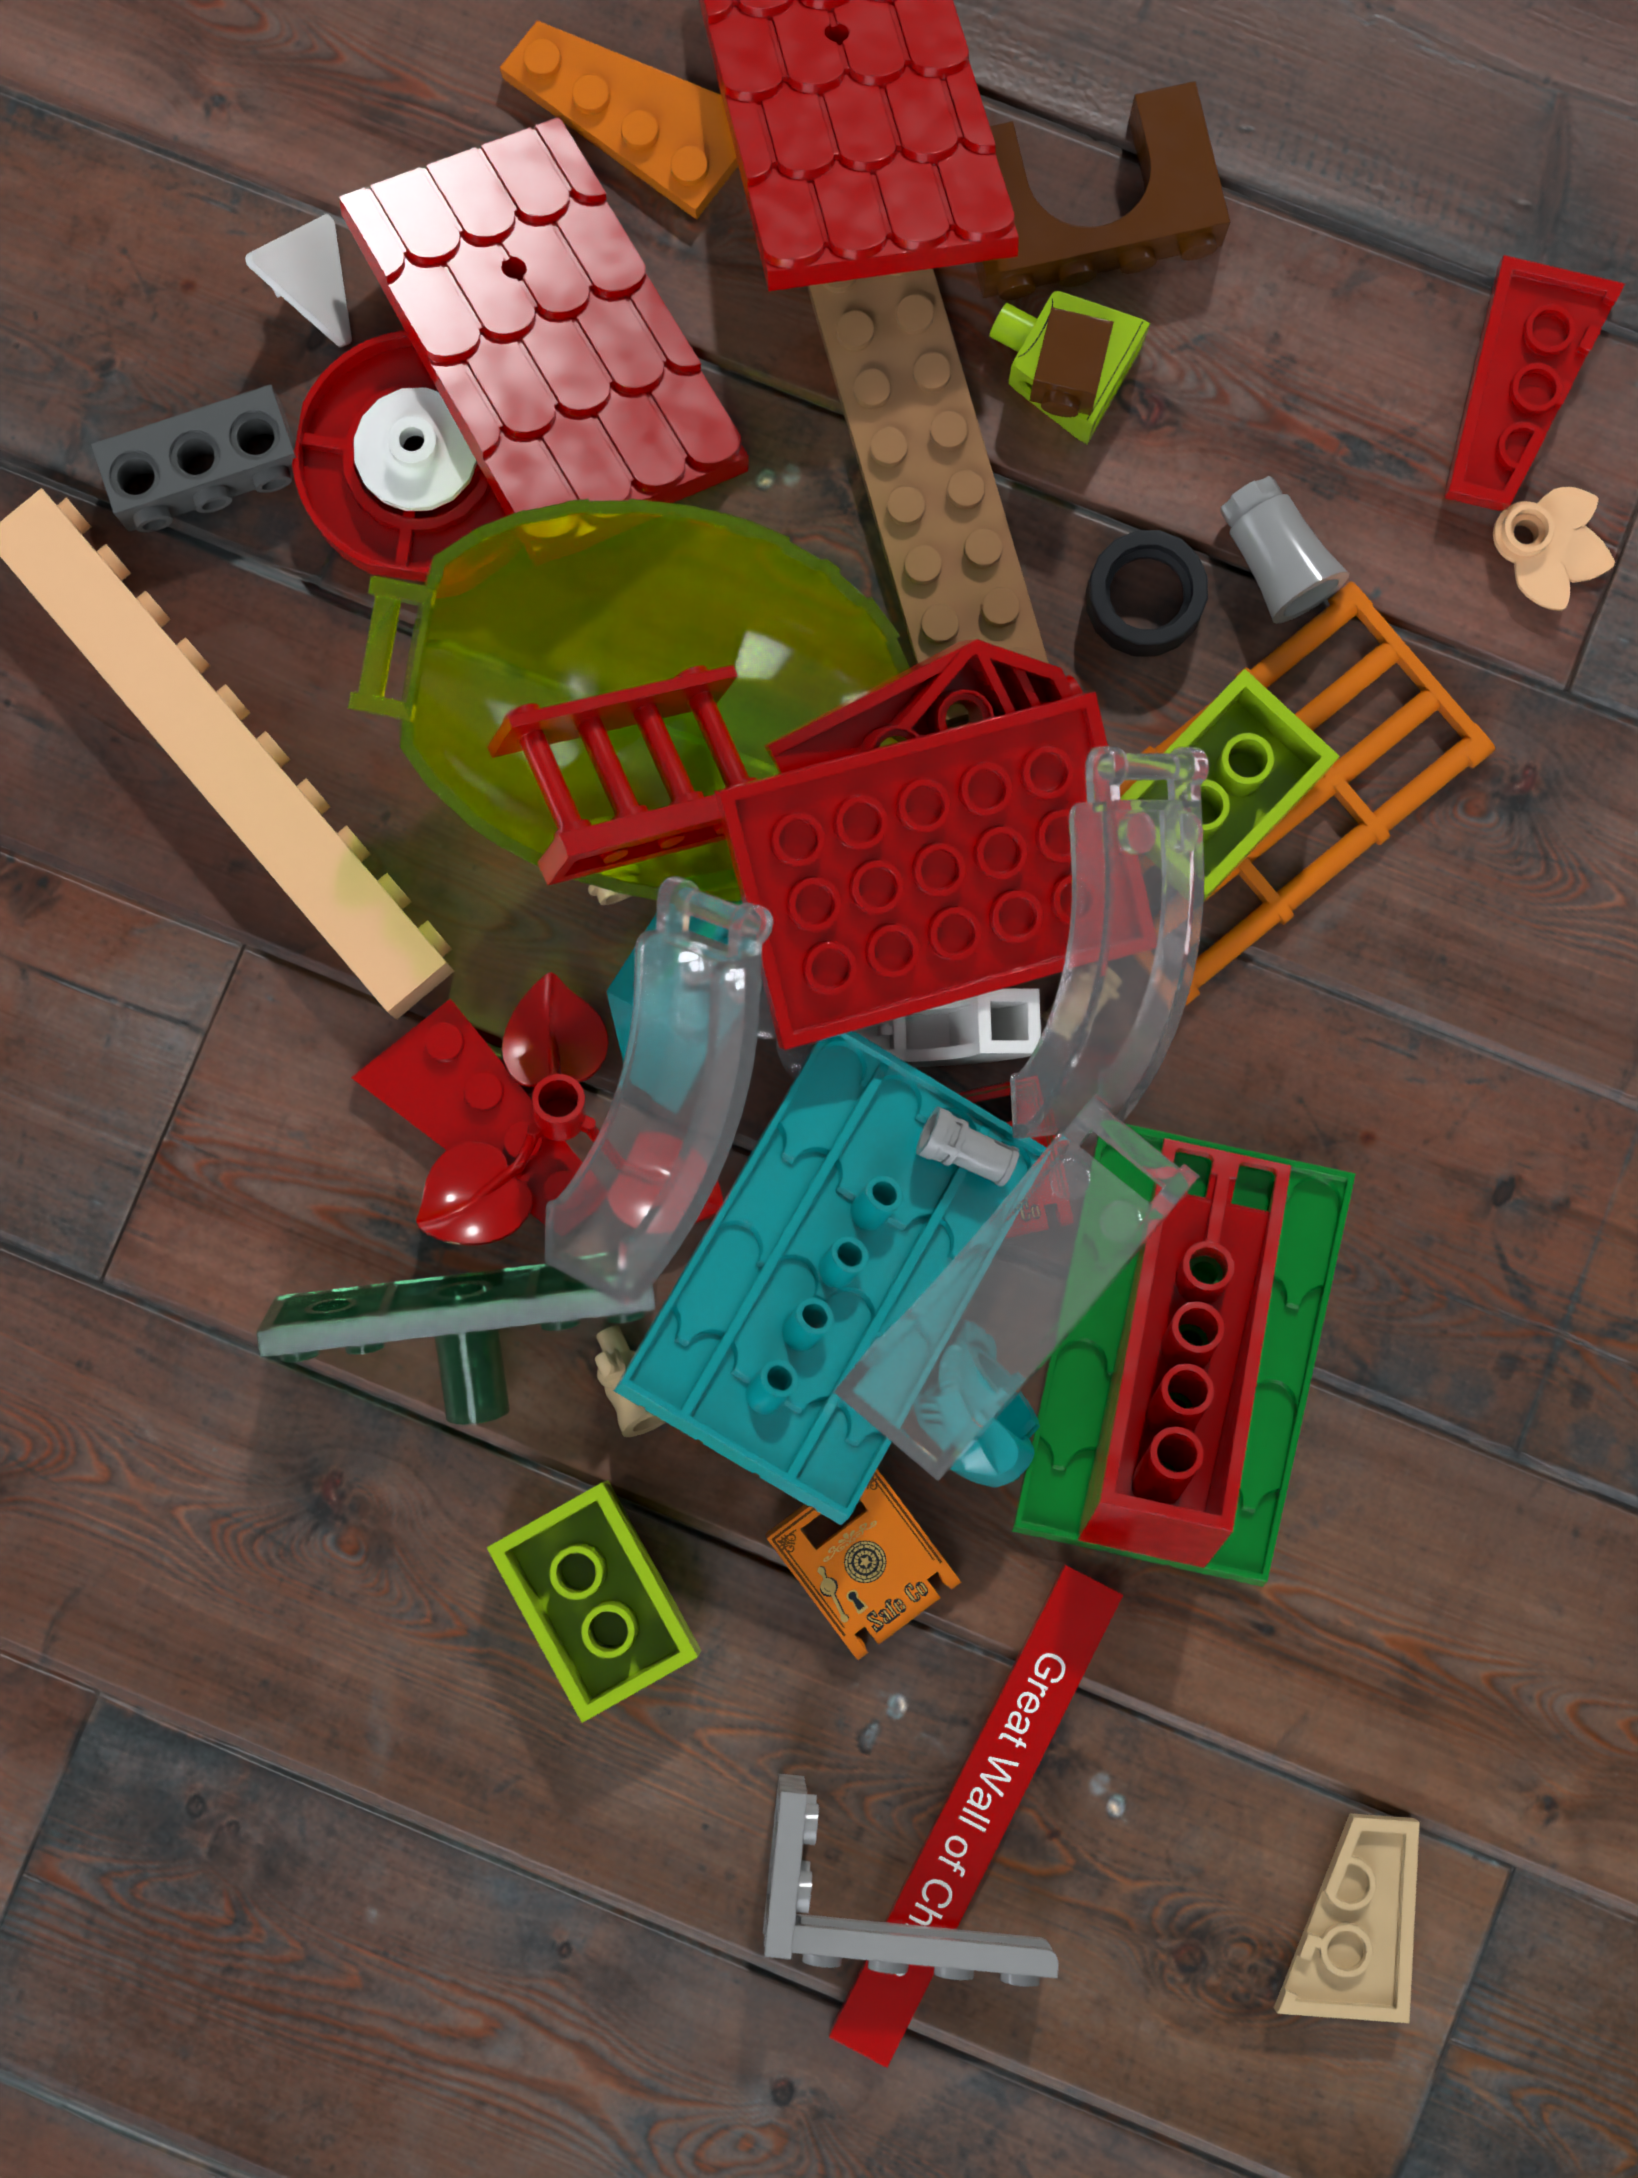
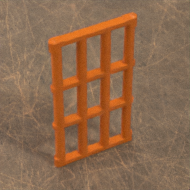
(1372, 826)

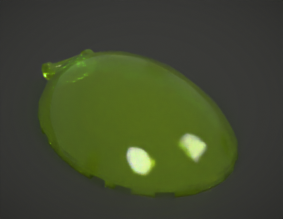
(602, 603)

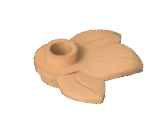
(1561, 546)

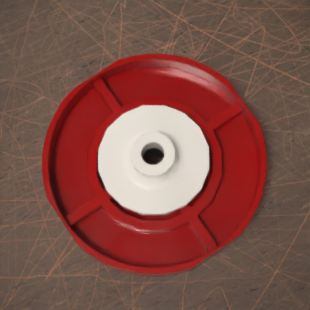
(387, 462)

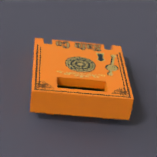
(868, 1570)

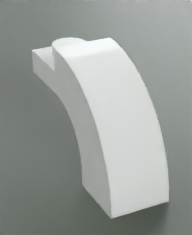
(967, 1031)

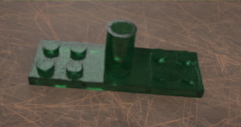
(456, 1310)

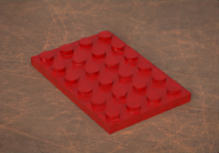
(914, 868)

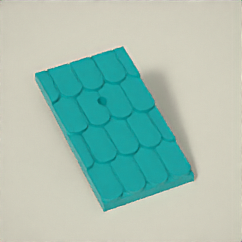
(810, 1267)

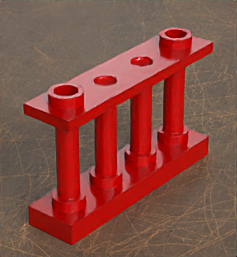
(634, 830)

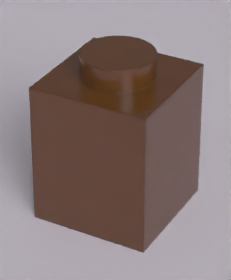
(1070, 363)

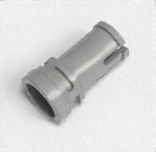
(952, 1141)

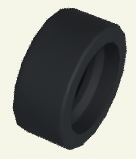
(1165, 549)

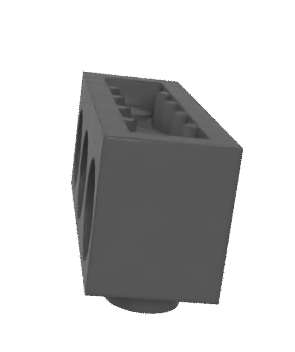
(173, 443)

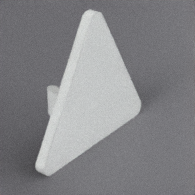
(308, 275)

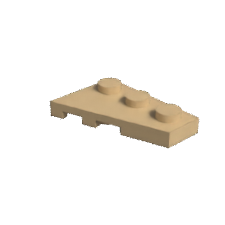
(1361, 1928)

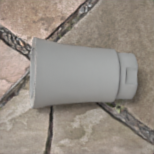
(1281, 550)

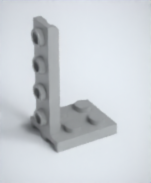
(886, 1945)

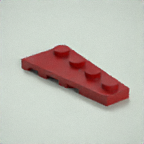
(1526, 363)
(461, 1092)

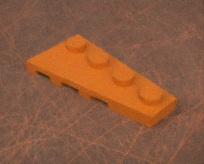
(636, 114)

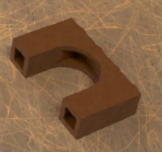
(1177, 215)

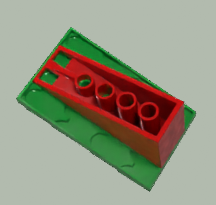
(1193, 1371)

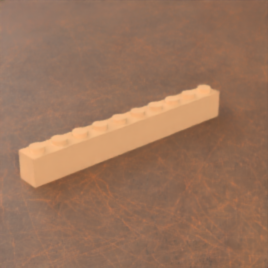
(220, 755)

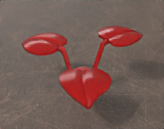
(550, 1046)

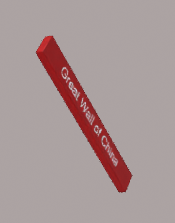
(981, 1803)

